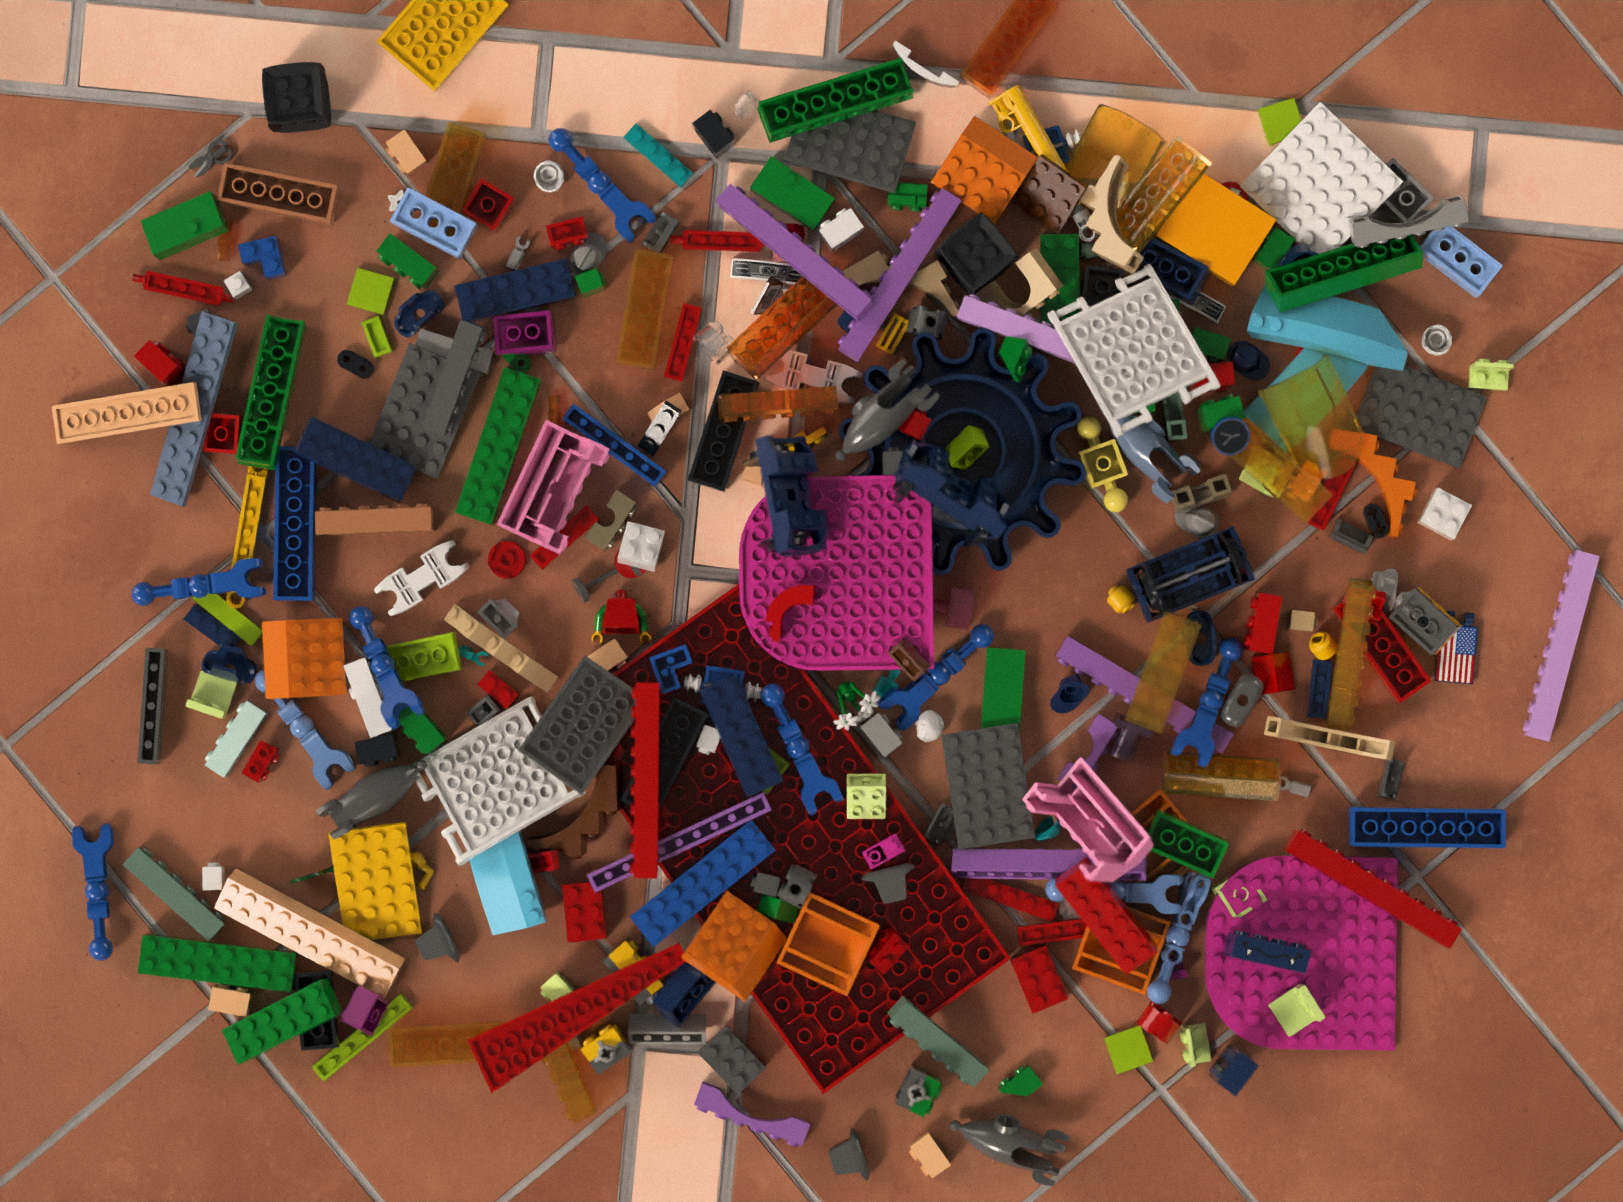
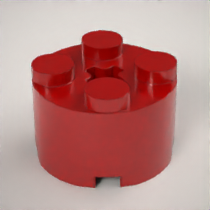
(1159, 1022)

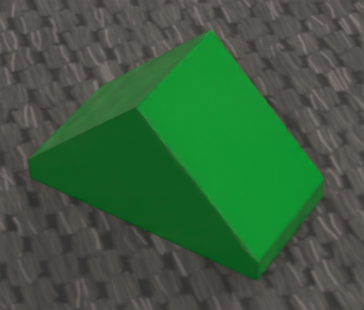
(777, 908)

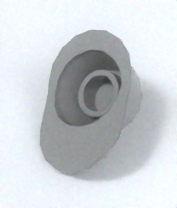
(588, 255)
(1198, 521)
(1386, 582)

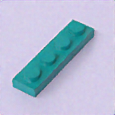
(658, 155)

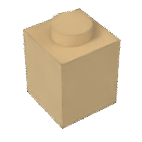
(1302, 621)

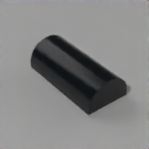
(327, 1034)

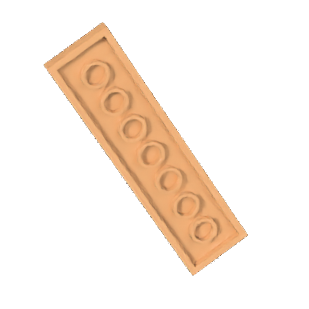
(126, 413)

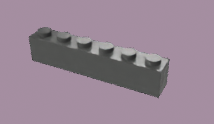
(453, 377)
(152, 706)

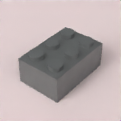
(732, 1059)

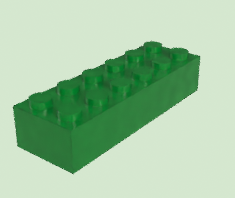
(1062, 256)
(282, 1021)

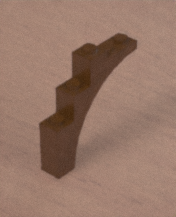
(605, 797)

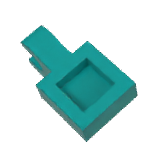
(465, 652)
(884, 684)

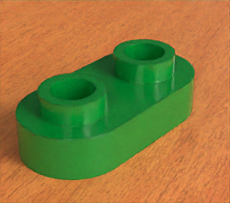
(513, 360)

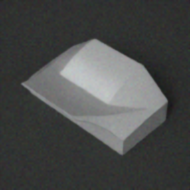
(500, 616)

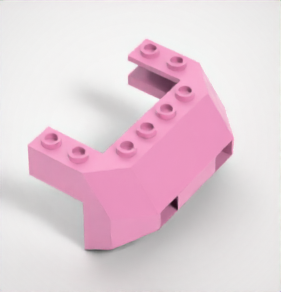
(550, 486)
(1094, 820)

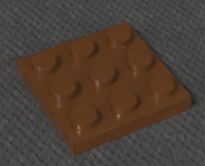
(1050, 194)

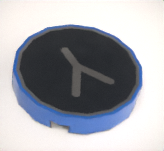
(1230, 435)

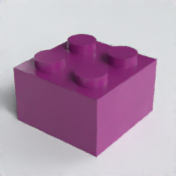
(364, 1010)

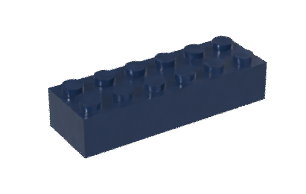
(515, 291)
(354, 459)
(740, 735)

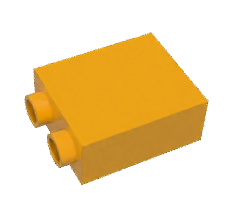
(1216, 229)

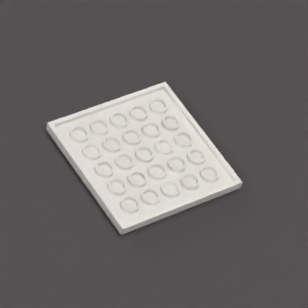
(1320, 181)

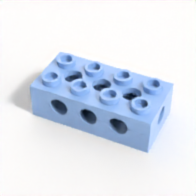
(432, 210)
(1471, 255)

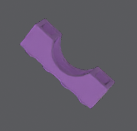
(1101, 732)

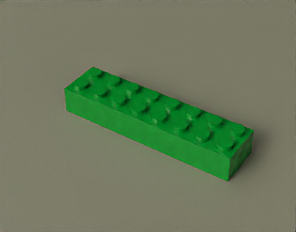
(1340, 271)
(498, 446)
(217, 962)

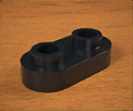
(355, 363)

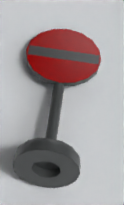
(624, 570)

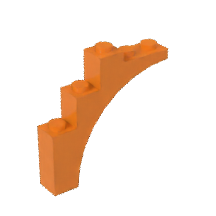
(1393, 489)

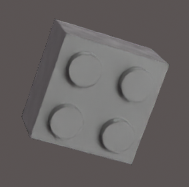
(881, 734)

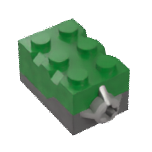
(918, 1091)

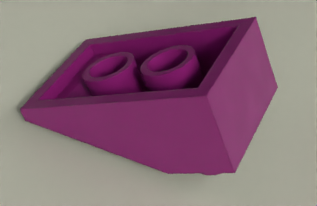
(525, 333)

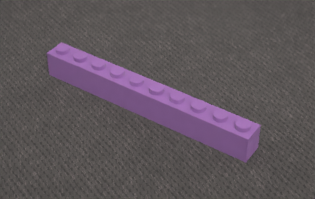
(794, 252)
(901, 272)
(1124, 683)
(685, 839)
(1025, 864)

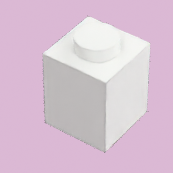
(238, 285)
(707, 740)
(213, 876)

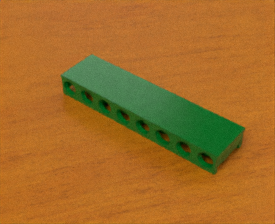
(835, 100)
(270, 392)
(1002, 687)

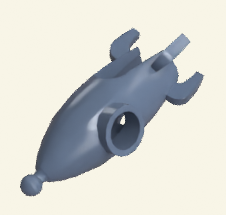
(1149, 437)

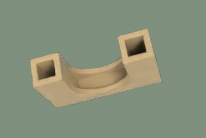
(1042, 284)

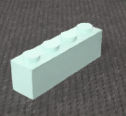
(236, 739)

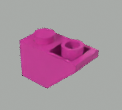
(883, 851)

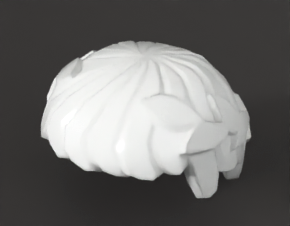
(549, 176)
(1436, 340)
(929, 726)

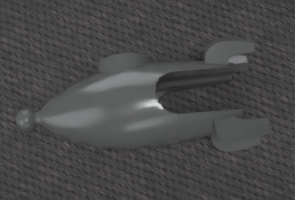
(875, 418)
(371, 796)
(1003, 1139)

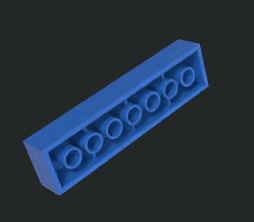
(294, 527)
(1426, 827)
(702, 883)

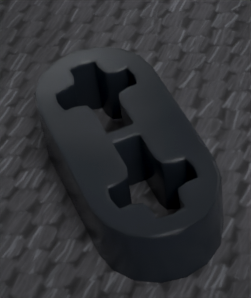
(1371, 522)

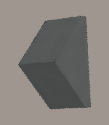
(483, 710)

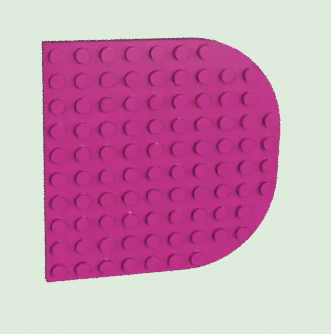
(868, 582)
(1348, 966)

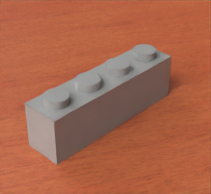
(441, 345)
(657, 1030)

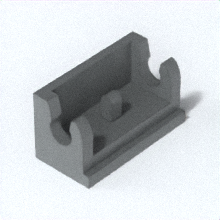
(660, 233)
(1350, 536)
(1390, 778)
(939, 824)

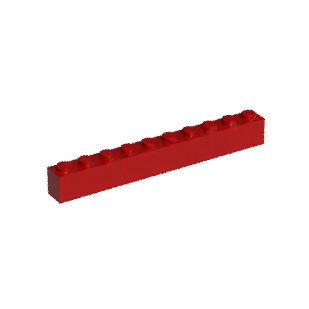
(646, 780)
(1372, 888)

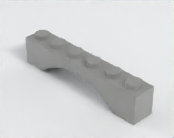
(1448, 212)

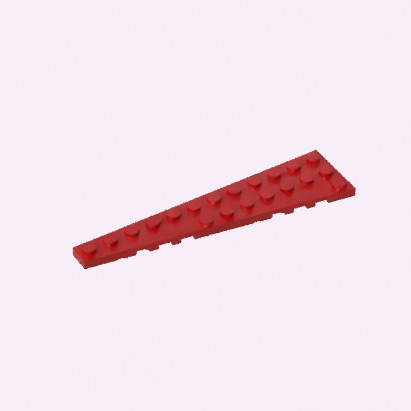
(534, 1035)

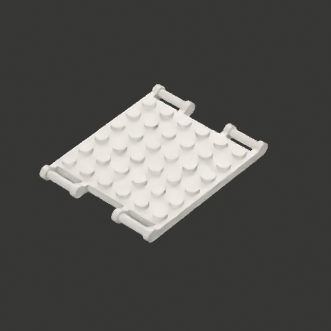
(1133, 349)
(490, 784)

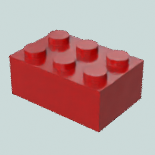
(160, 362)
(1262, 623)
(583, 912)
(1038, 979)

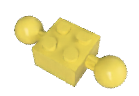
(1102, 464)

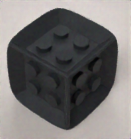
(296, 97)
(976, 254)

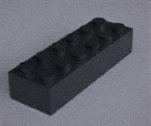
(719, 439)
(676, 738)

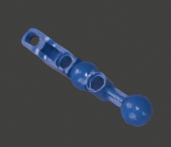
(600, 184)
(202, 585)
(383, 666)
(927, 684)
(1210, 703)
(799, 749)
(96, 889)

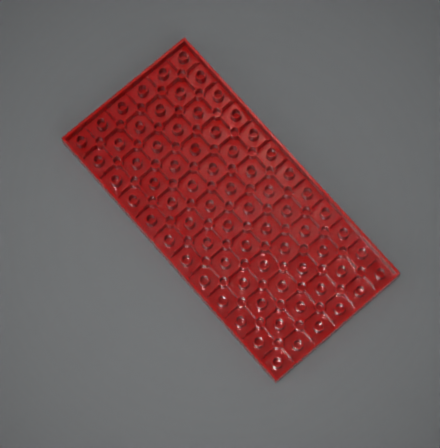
(945, 932)

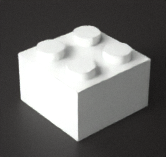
(841, 229)
(1444, 514)
(641, 546)

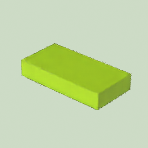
(377, 336)

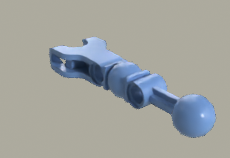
(310, 738)
(1136, 892)
(1190, 899)

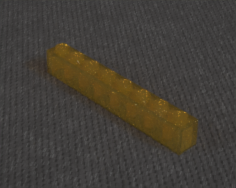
(1349, 654)

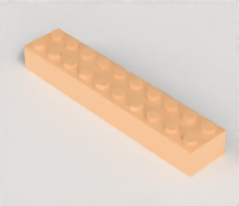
(309, 933)

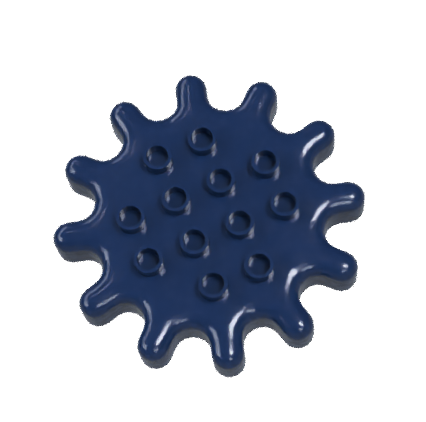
(1016, 427)

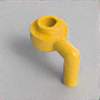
(419, 863)

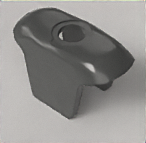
(1231, 711)
(890, 881)
(437, 941)
(850, 1157)

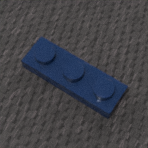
(211, 627)
(1319, 689)

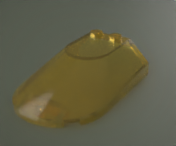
(1114, 133)
(1316, 420)

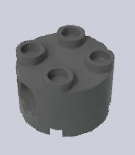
(937, 322)
(797, 895)

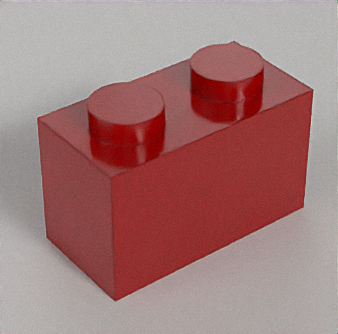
(498, 689)

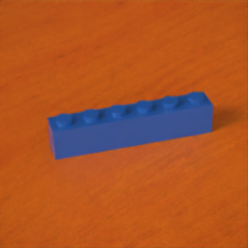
(618, 447)

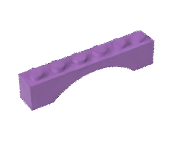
(789, 1128)

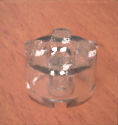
(713, 342)

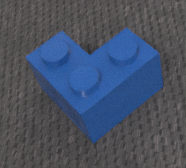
(265, 251)
(665, 665)

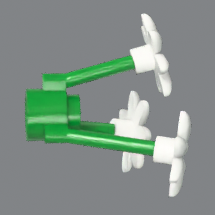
(847, 691)

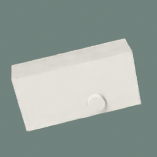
(368, 696)

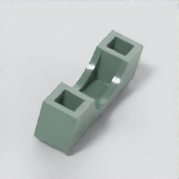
(1174, 418)

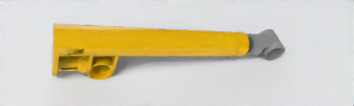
(1016, 107)

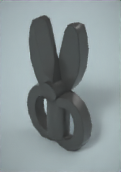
(207, 161)

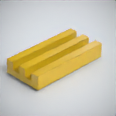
(885, 348)

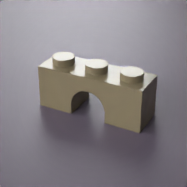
(1210, 491)
(604, 536)

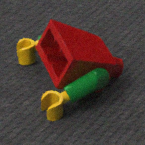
(621, 617)

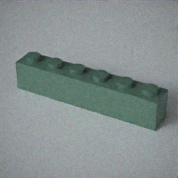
(174, 893)
(938, 1041)

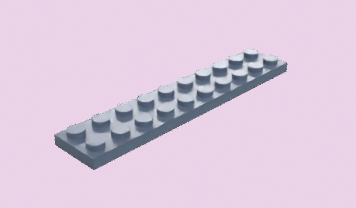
(185, 441)

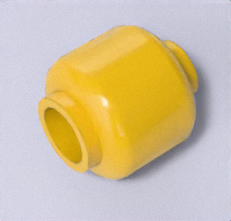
(1121, 599)
(1322, 645)

